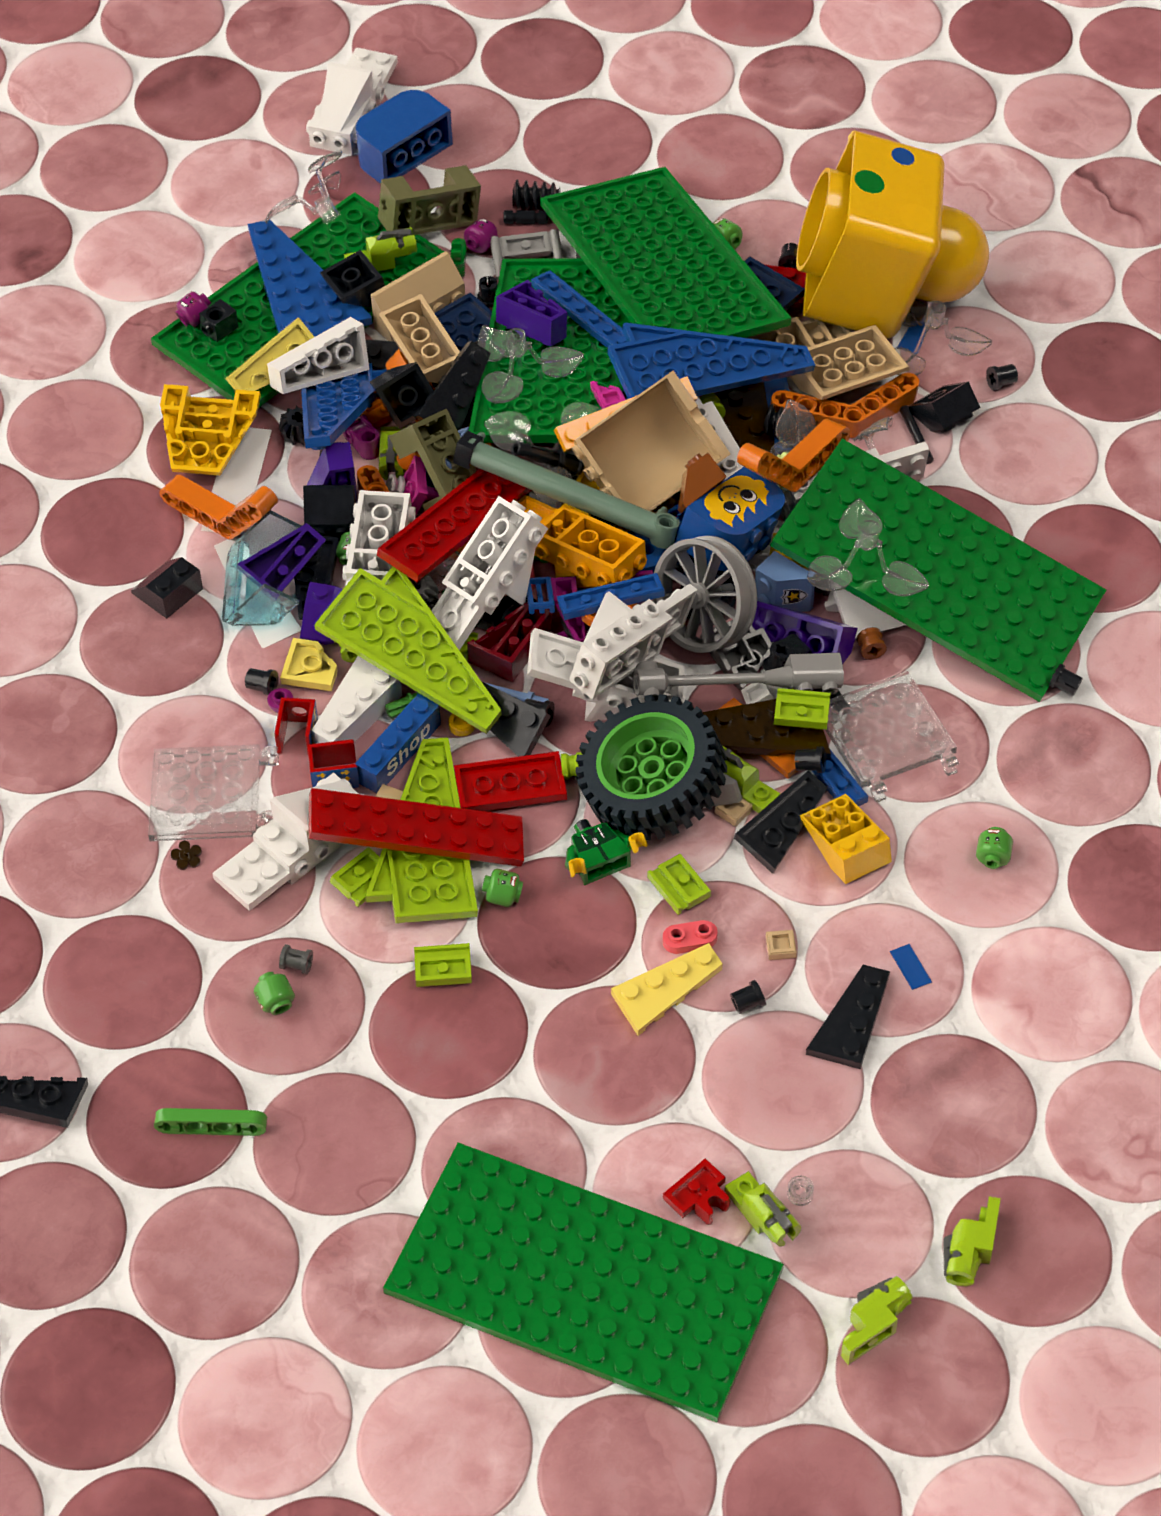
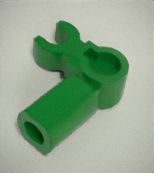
(458, 254)

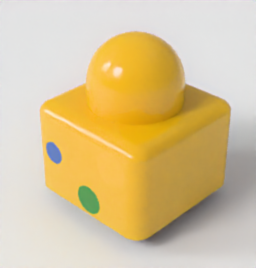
(884, 238)

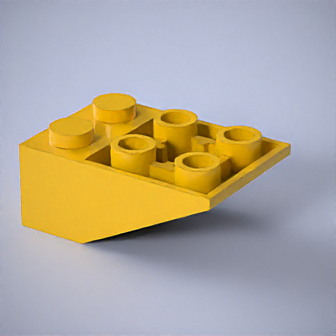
(847, 838)

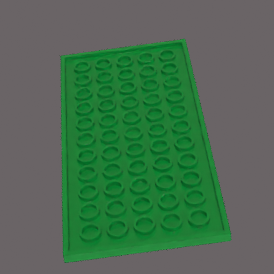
(663, 257)
(247, 295)
(542, 395)
(986, 589)
(585, 1281)

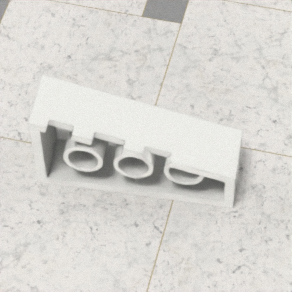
(356, 703)

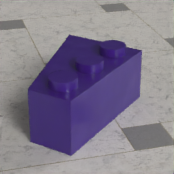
(531, 312)
(335, 467)
(283, 559)

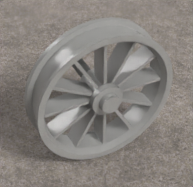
(708, 600)

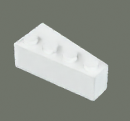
(321, 359)

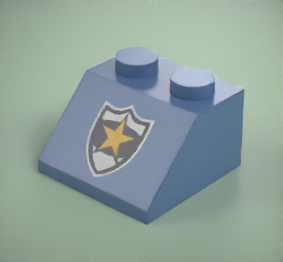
(784, 584)

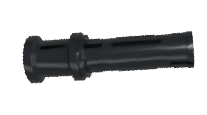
(547, 456)

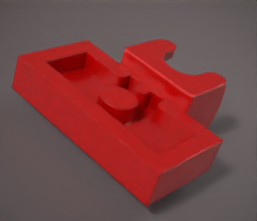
(698, 1192)

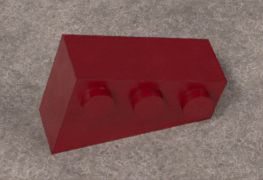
(506, 647)

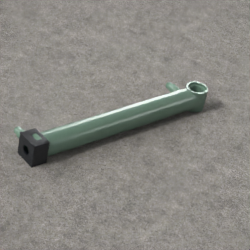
(658, 526)

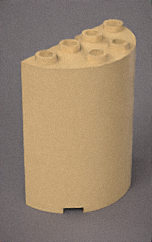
(647, 443)

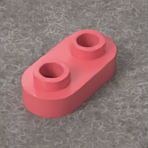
(690, 936)

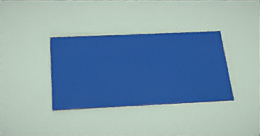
(911, 338)
(910, 966)

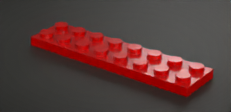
(447, 524)
(415, 827)

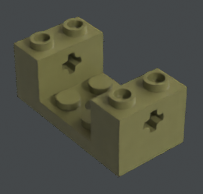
(405, 209)
(435, 441)

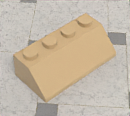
(435, 280)
(421, 336)

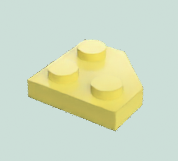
(308, 666)

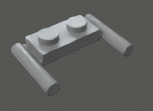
(525, 247)

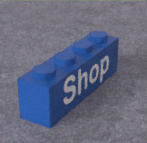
(398, 743)

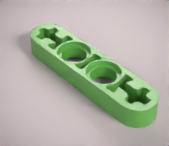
(210, 1121)

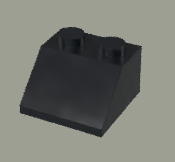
(353, 279)
(402, 392)
(945, 406)
(329, 508)
(170, 586)

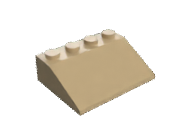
(850, 363)

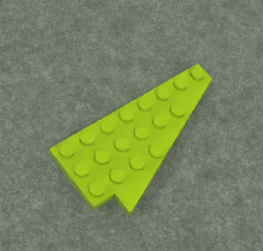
(401, 636)
(425, 884)

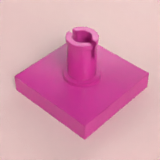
(417, 485)

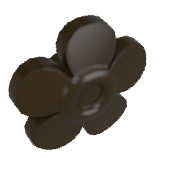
(186, 855)

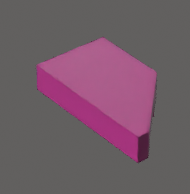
(606, 395)

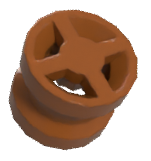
(871, 643)

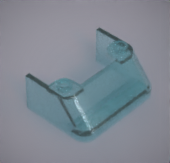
(243, 600)

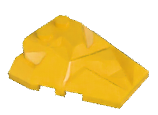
(205, 430)

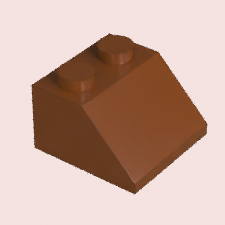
(698, 479)

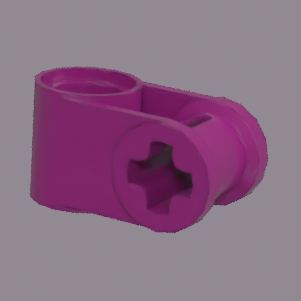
(363, 438)

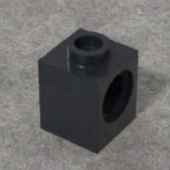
(218, 320)

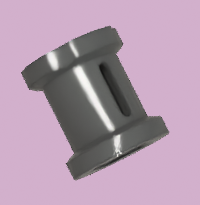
(296, 959)

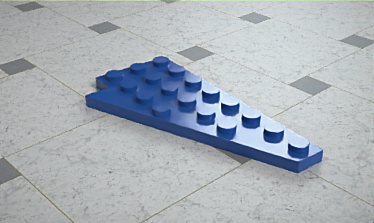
(296, 284)
(707, 359)
(335, 405)

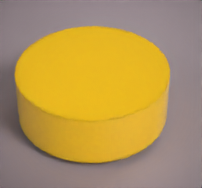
(459, 727)

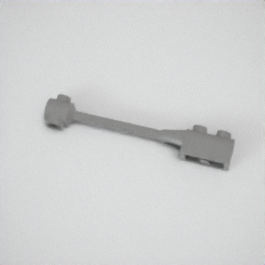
(799, 673)

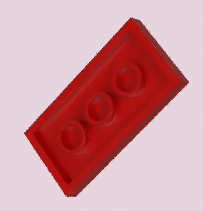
(510, 782)

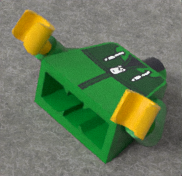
(600, 851)

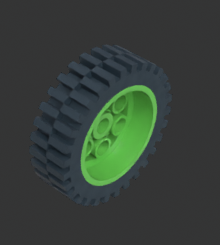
(651, 766)

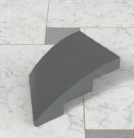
(745, 655)

